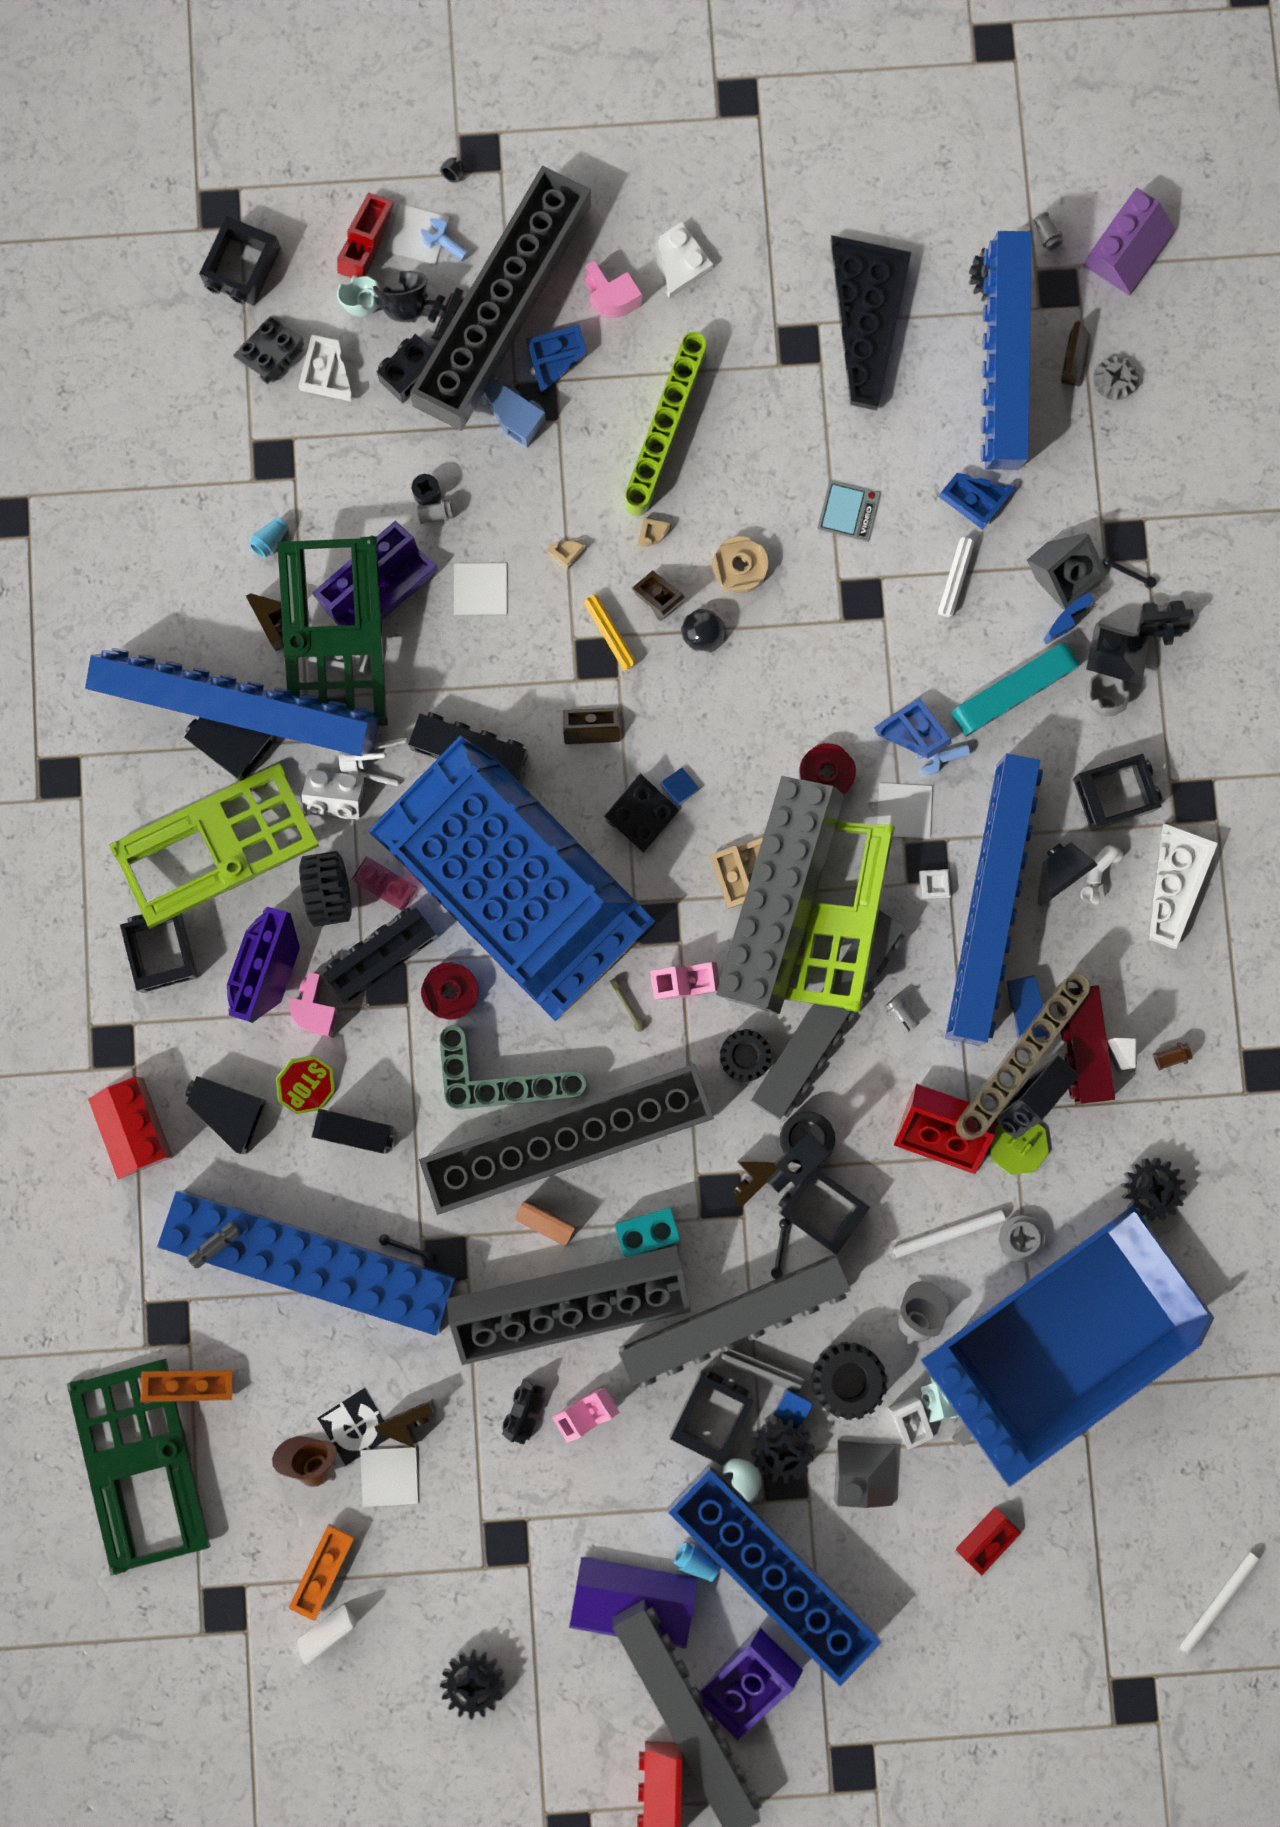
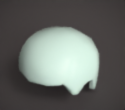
(359, 296)
(744, 1478)

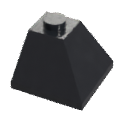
(1118, 653)
(1062, 869)

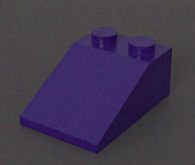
(750, 1683)

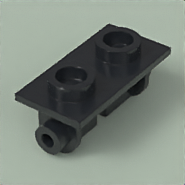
(526, 1399)

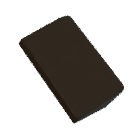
(1075, 355)
(591, 726)

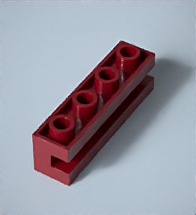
(1088, 1050)

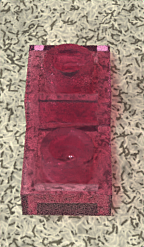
(384, 883)

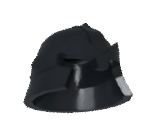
(404, 304)

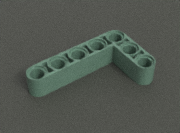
(501, 1085)

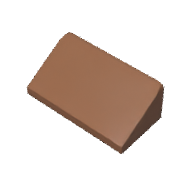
(545, 1223)

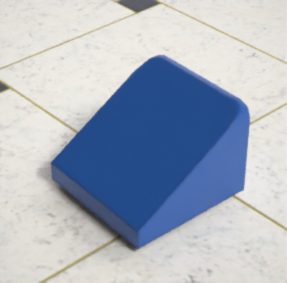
(679, 787)
(793, 1406)

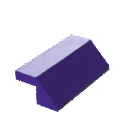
(400, 570)
(612, 1587)

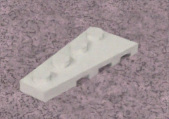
(1179, 877)

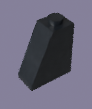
(229, 746)
(226, 1111)
(353, 1131)

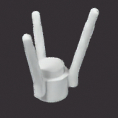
(353, 763)

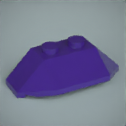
(263, 965)

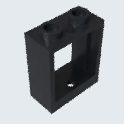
(249, 236)
(1090, 800)
(163, 979)
(1036, 1097)
(847, 1226)
(698, 1444)

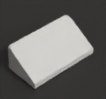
(1123, 1052)
(326, 1633)

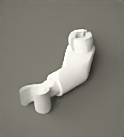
(1104, 858)

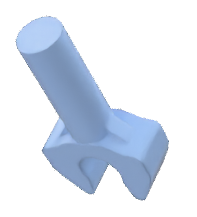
(442, 238)
(943, 756)

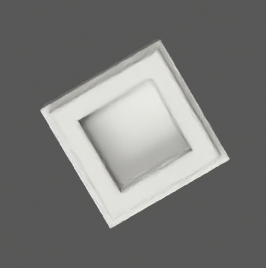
(934, 884)

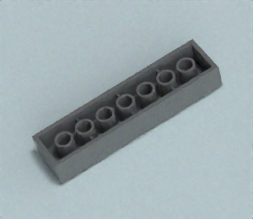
(780, 894)
(568, 1305)
(733, 1320)

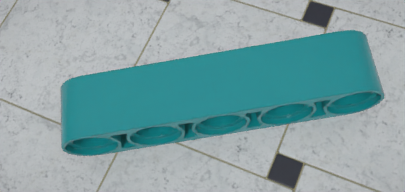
(1015, 689)

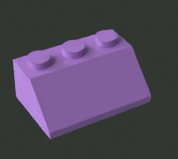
(1131, 242)

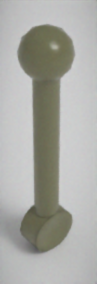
(639, 1025)

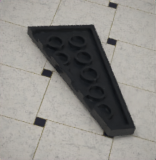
(869, 300)

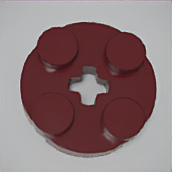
(831, 755)
(443, 1006)

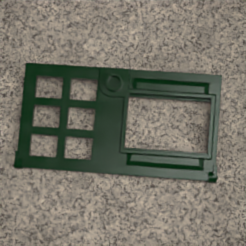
(345, 640)
(129, 1459)

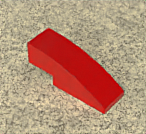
(364, 236)

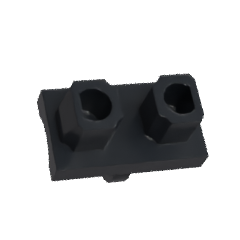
(445, 312)
(1165, 623)

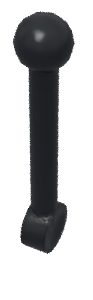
(1149, 582)
(385, 1240)
(776, 1272)

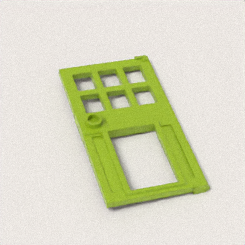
(218, 833)
(847, 922)

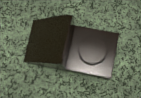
(658, 594)
(267, 612)
(759, 1173)
(399, 1426)

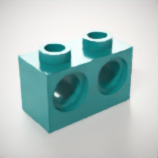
(645, 1225)

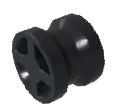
(426, 496)

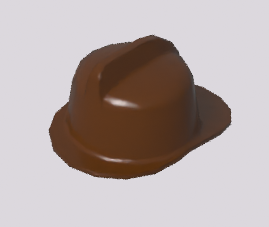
(306, 1460)

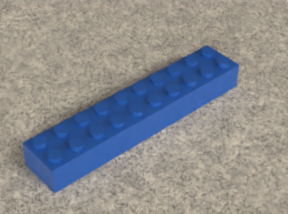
(233, 702)
(993, 900)
(311, 1263)

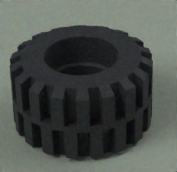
(325, 888)
(870, 1395)

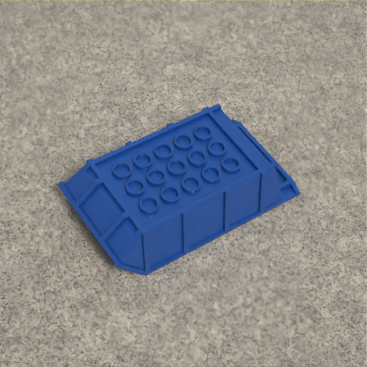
(511, 876)
(1070, 1345)

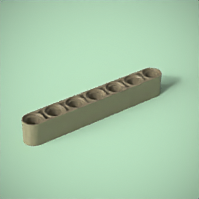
(1035, 1049)

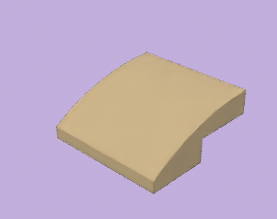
(735, 869)

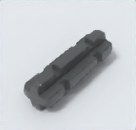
(214, 1245)

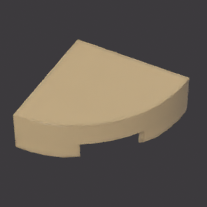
(653, 532)
(566, 552)

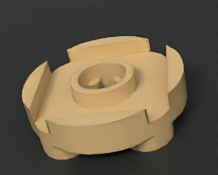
(732, 579)

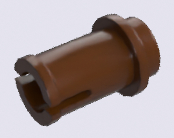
(1173, 1056)

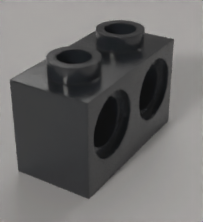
(402, 363)

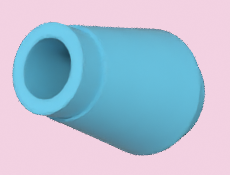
(265, 540)
(695, 1562)

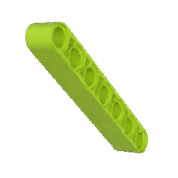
(669, 411)

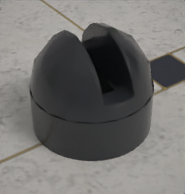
(452, 170)

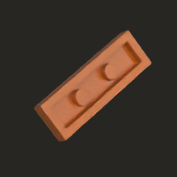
(186, 1385)
(321, 1572)

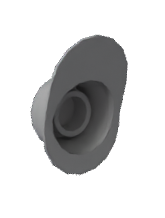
(922, 1312)

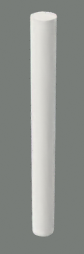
(948, 1234)
(1219, 1603)

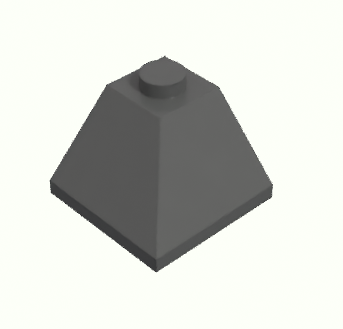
(1067, 568)
(864, 1474)

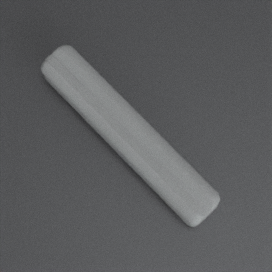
(763, 1369)

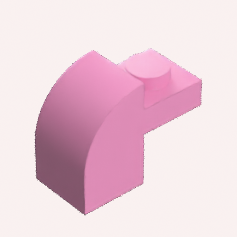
(611, 298)
(685, 981)
(309, 1014)
(586, 1414)

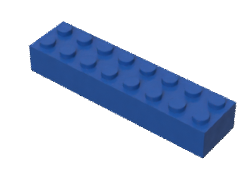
(1007, 350)
(774, 1575)

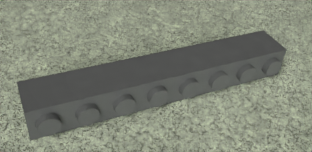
(821, 1027)
(685, 1716)

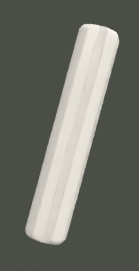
(956, 577)

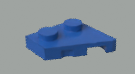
(555, 354)
(975, 497)
(915, 730)

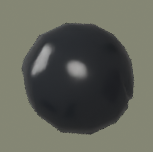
(703, 630)

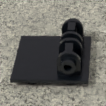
(269, 348)
(641, 813)

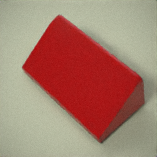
(988, 1541)

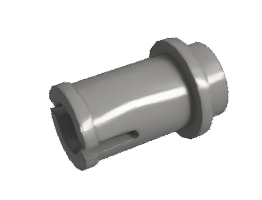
(1047, 231)
(435, 512)
(902, 1014)

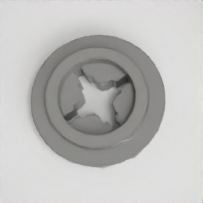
(1120, 389)
(1031, 1248)

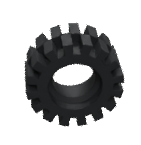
(751, 1038)

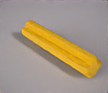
(610, 632)

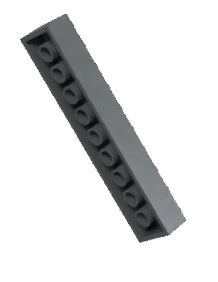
(501, 298)
(566, 1139)

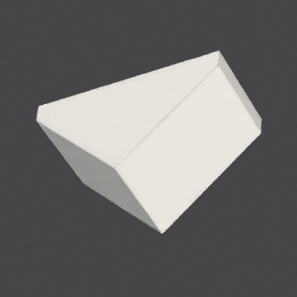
(911, 1422)

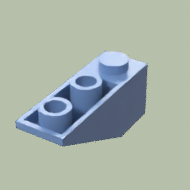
(515, 414)

